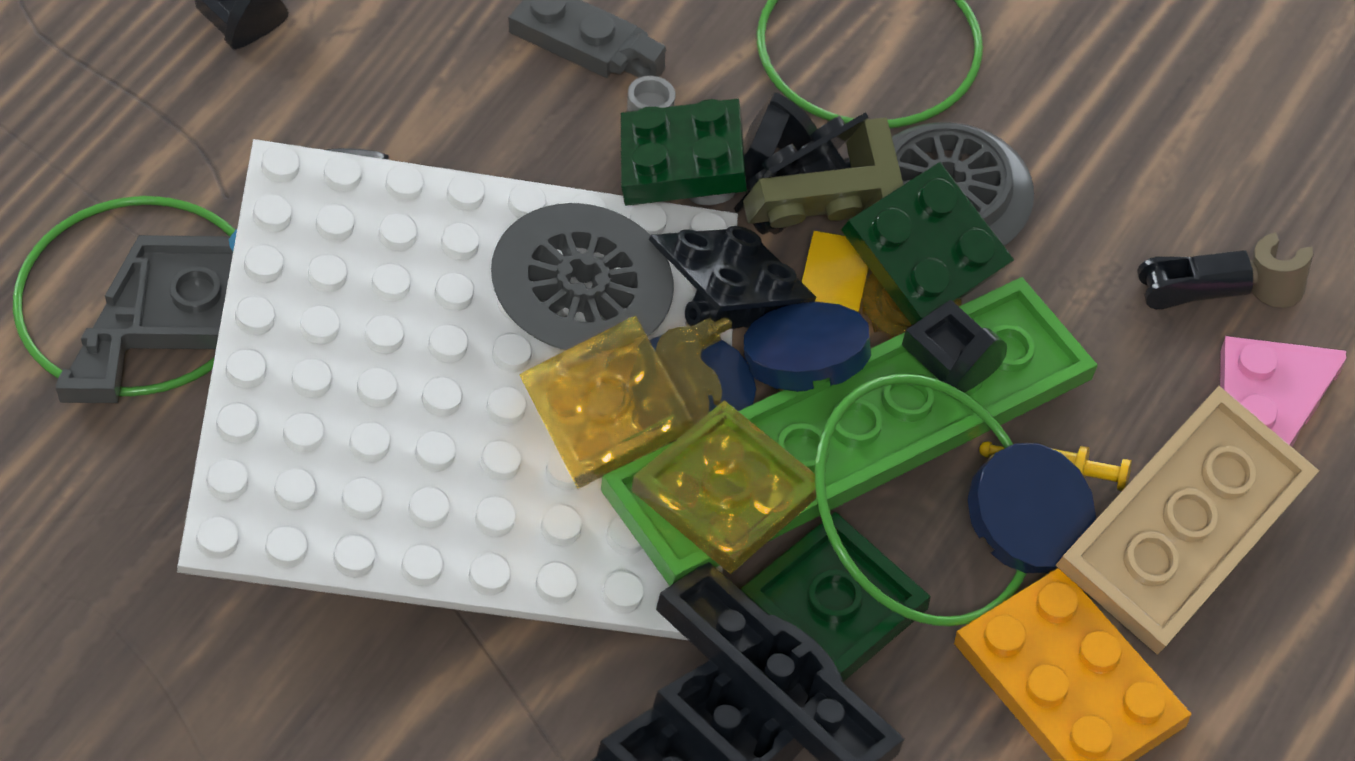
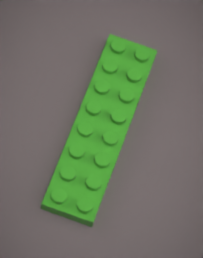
(889, 426)

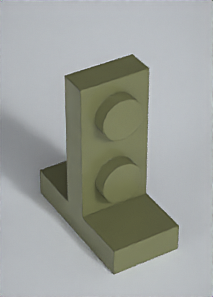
(837, 193)

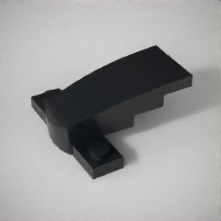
(757, 695)

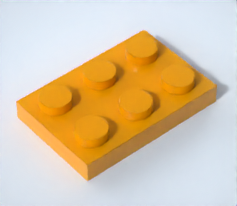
(1071, 675)

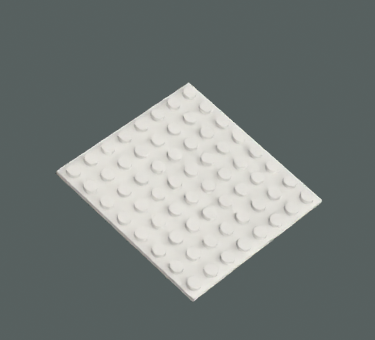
(377, 405)

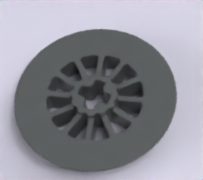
(1001, 185)
(530, 254)

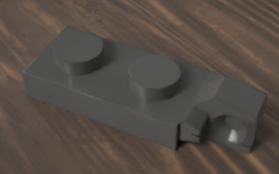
(588, 37)

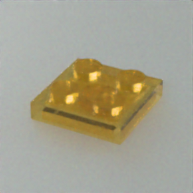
(607, 401)
(726, 486)

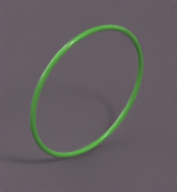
(893, 123)
(68, 222)
(827, 520)

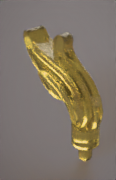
(681, 356)

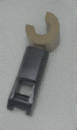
(1228, 274)

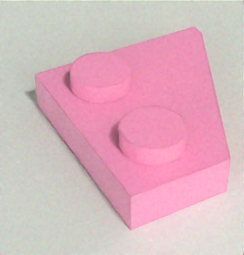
(1278, 380)

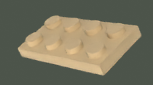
(1187, 519)

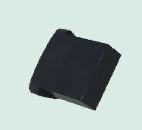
(243, 19)
(774, 127)
(955, 347)

